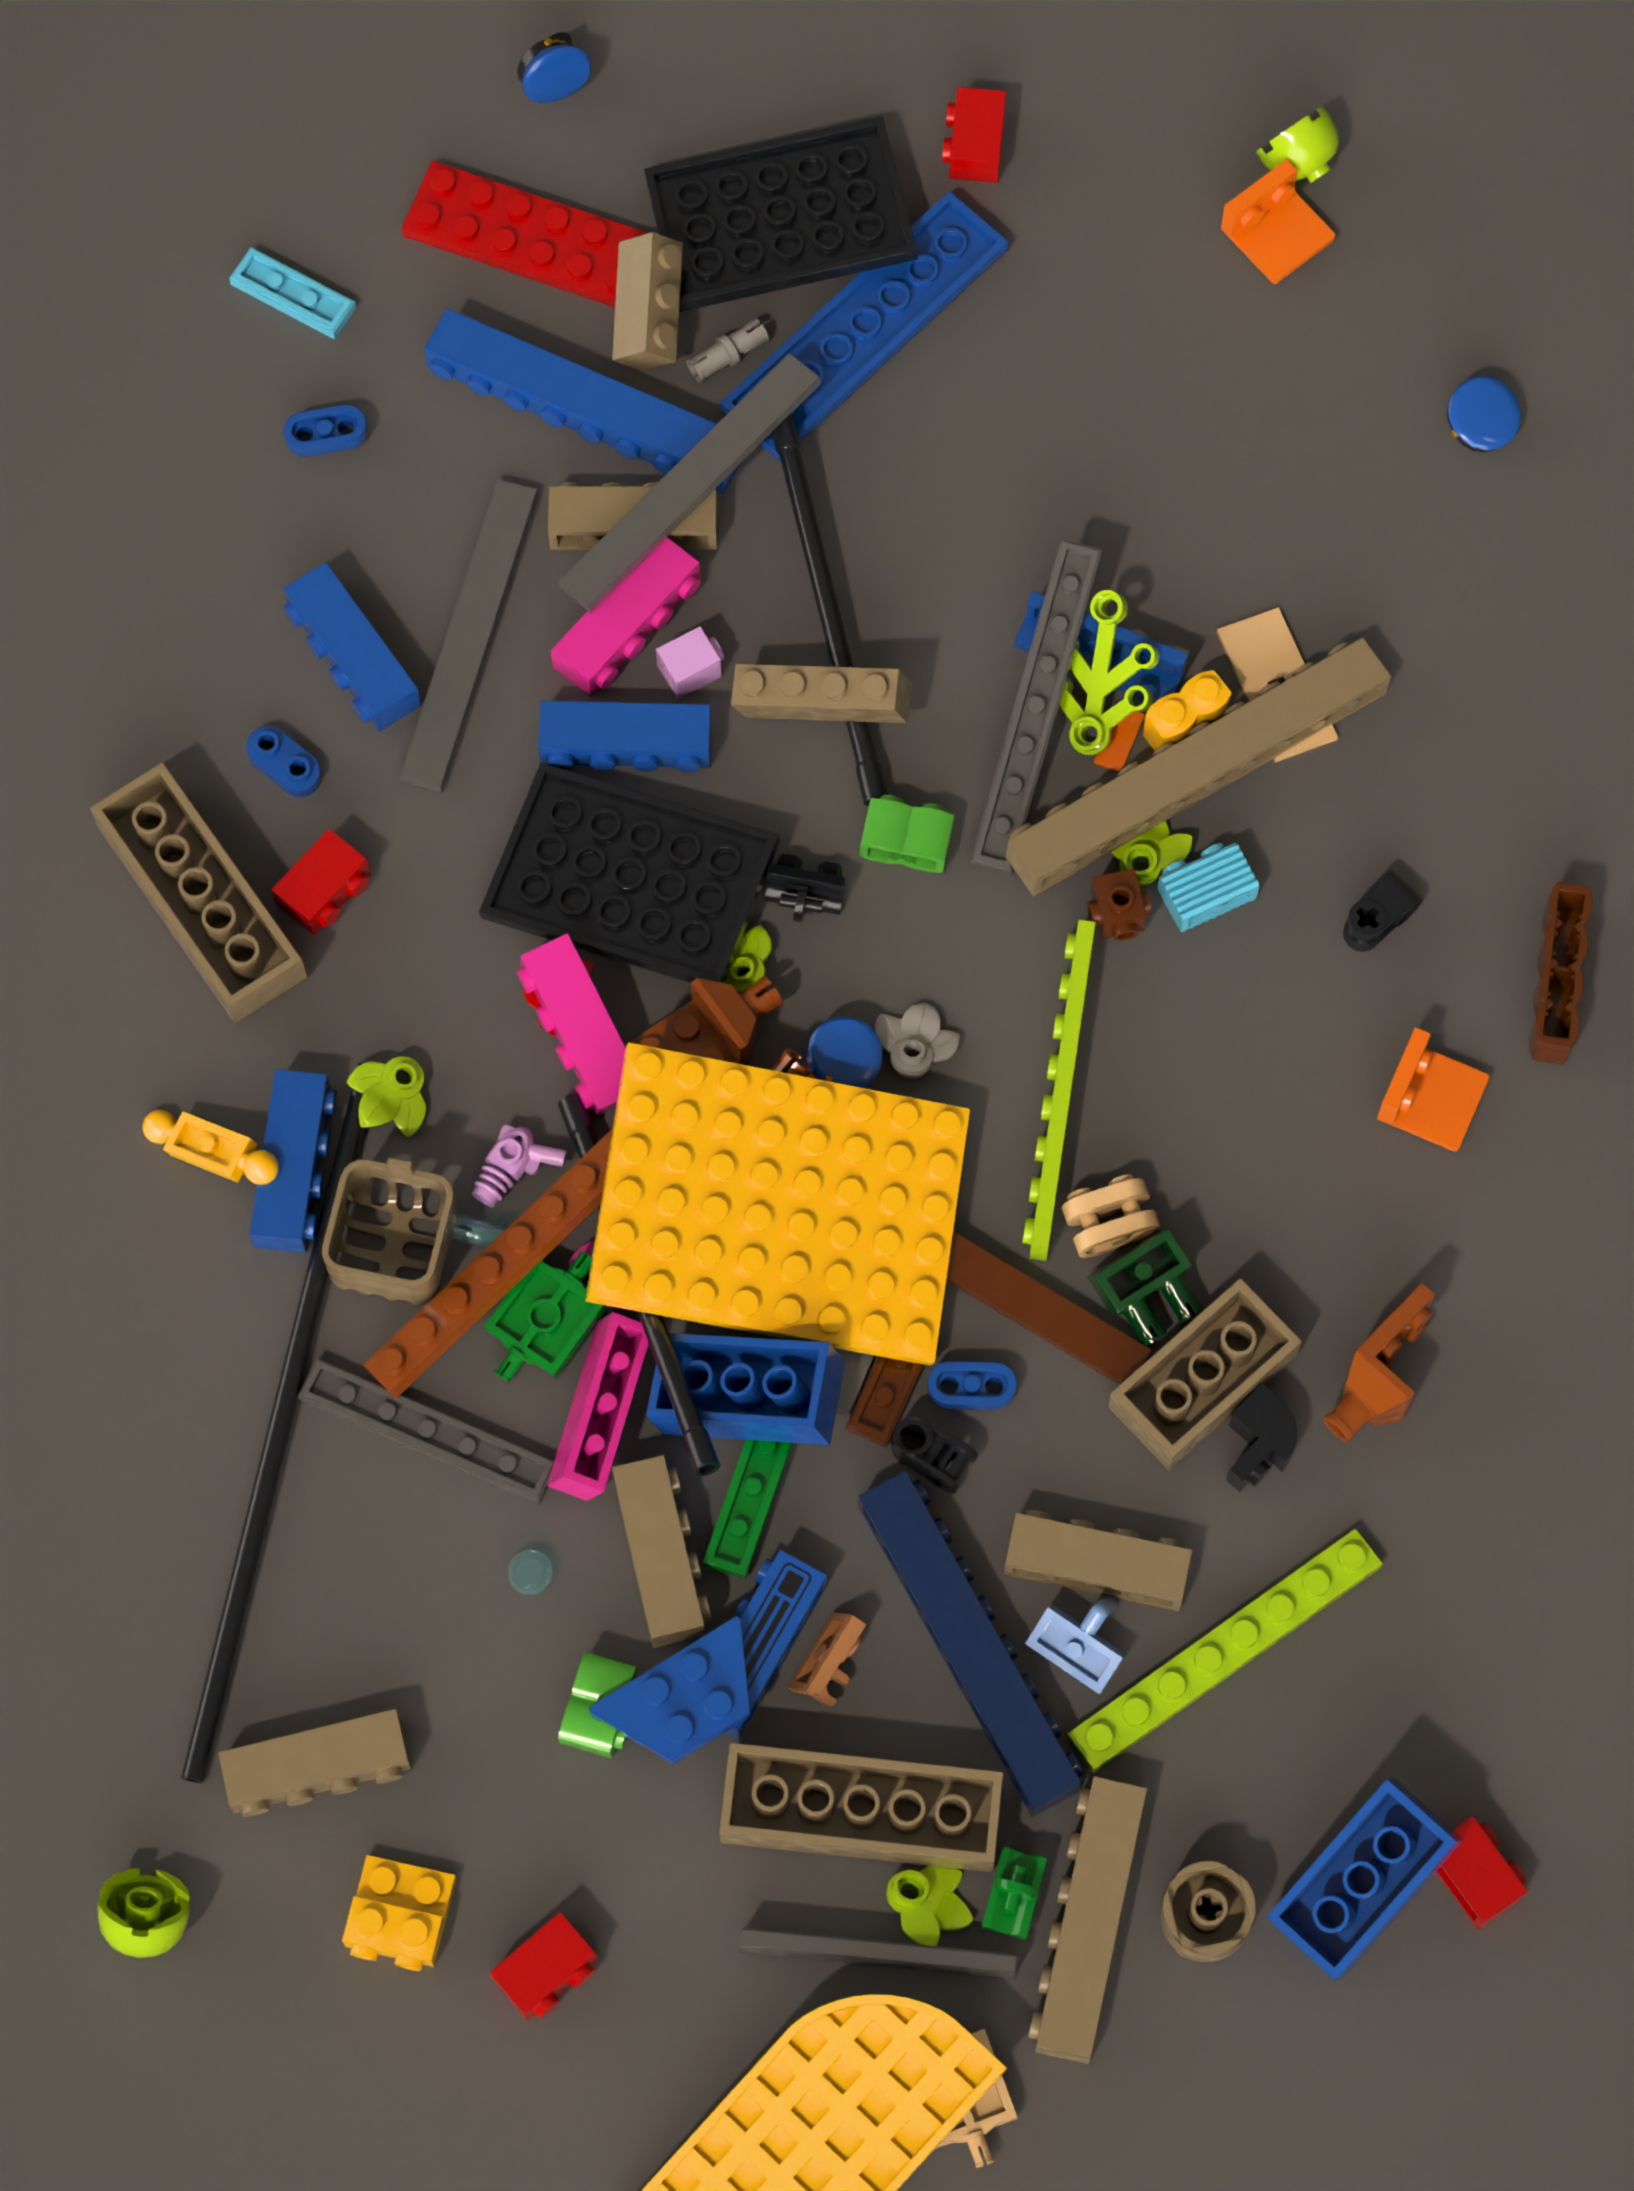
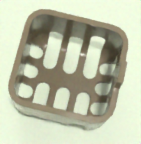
(357, 1186)

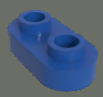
(325, 428)
(282, 759)
(971, 1383)

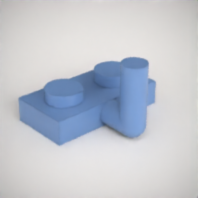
(1077, 1646)

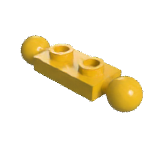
(210, 1147)

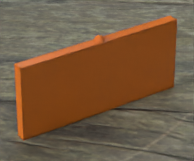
(1121, 742)

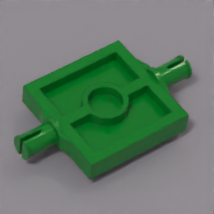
(545, 1318)

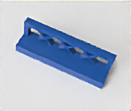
(1160, 680)

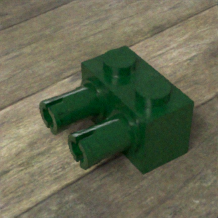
(1147, 1267)

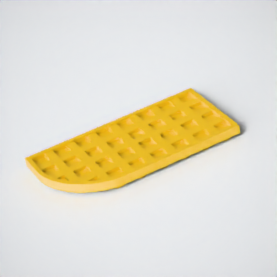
(840, 2103)

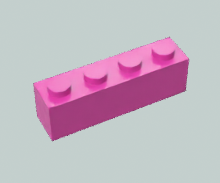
(626, 617)
(578, 1019)
(599, 1407)

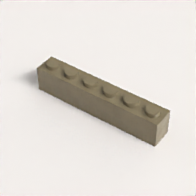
(1090, 1920)

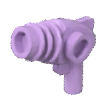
(509, 1160)

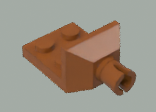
(716, 1021)
(1371, 1388)

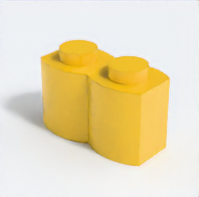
(1176, 714)

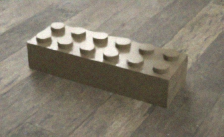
(198, 893)
(861, 1807)

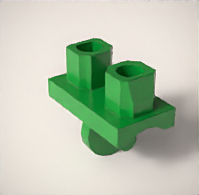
(1014, 1893)

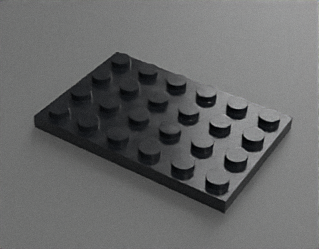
(783, 213)
(630, 876)

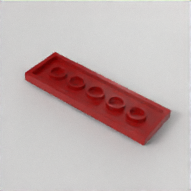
(518, 232)

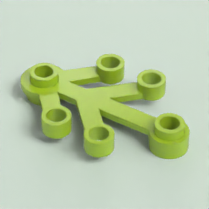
(1100, 681)

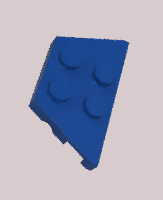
(684, 1697)

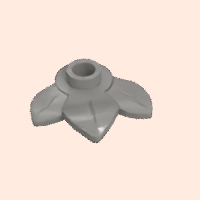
(916, 1034)

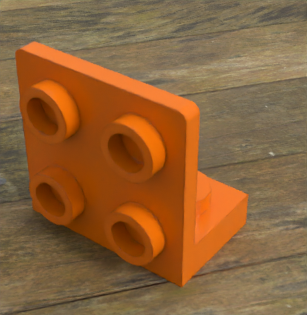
(1275, 224)
(1432, 1094)

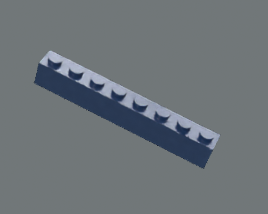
(970, 1644)

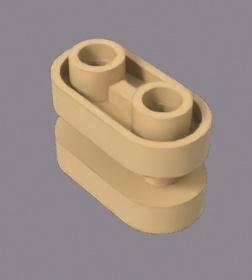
(1088, 1207)

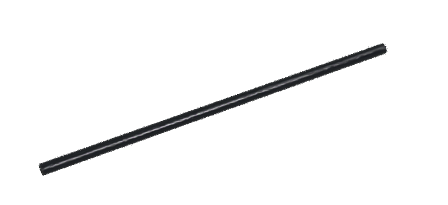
(269, 1466)

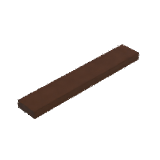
(1043, 1311)

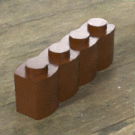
(1560, 973)

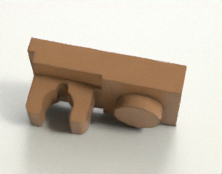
(833, 1645)

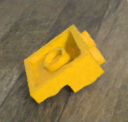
(398, 1913)

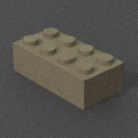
(1204, 1374)

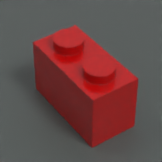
(976, 134)
(322, 882)
(1480, 1875)
(545, 1968)

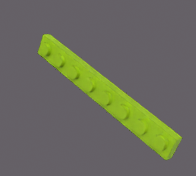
(1056, 1106)
(1224, 1650)

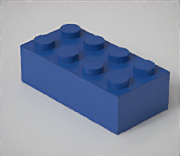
(755, 1388)
(1364, 1878)

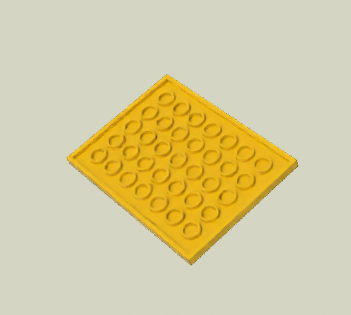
(778, 1204)

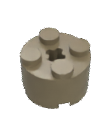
(1222, 1890)

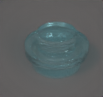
(530, 1572)

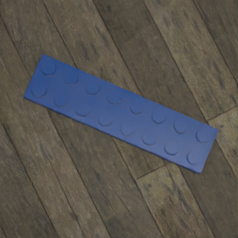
(882, 311)

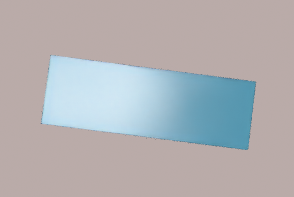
(293, 293)

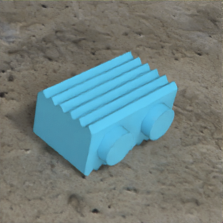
(1207, 885)

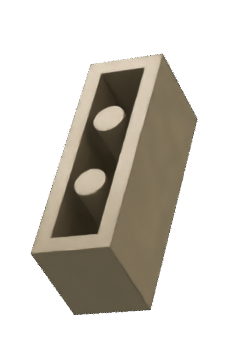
(647, 301)

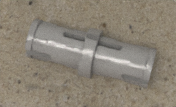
(727, 350)

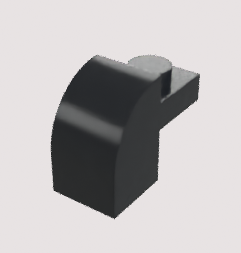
(1269, 1429)

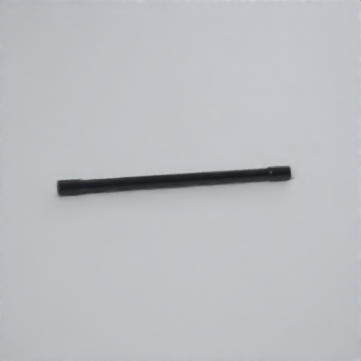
(788, 448)
(695, 1436)

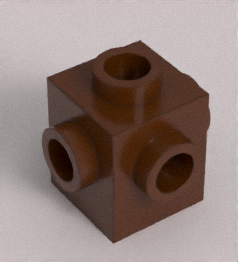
(1119, 905)

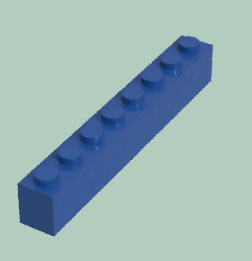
(564, 393)

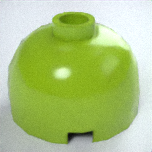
(1305, 145)
(143, 1912)

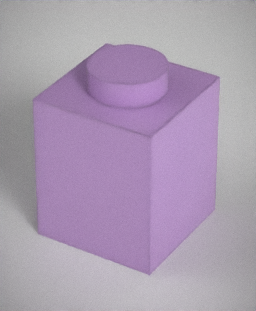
(690, 662)

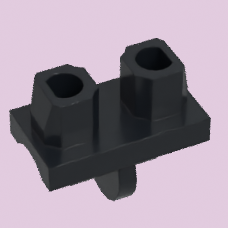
(803, 888)

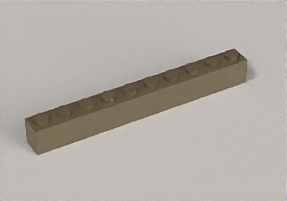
(1196, 766)

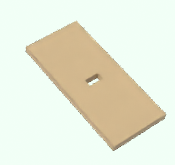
(1264, 653)

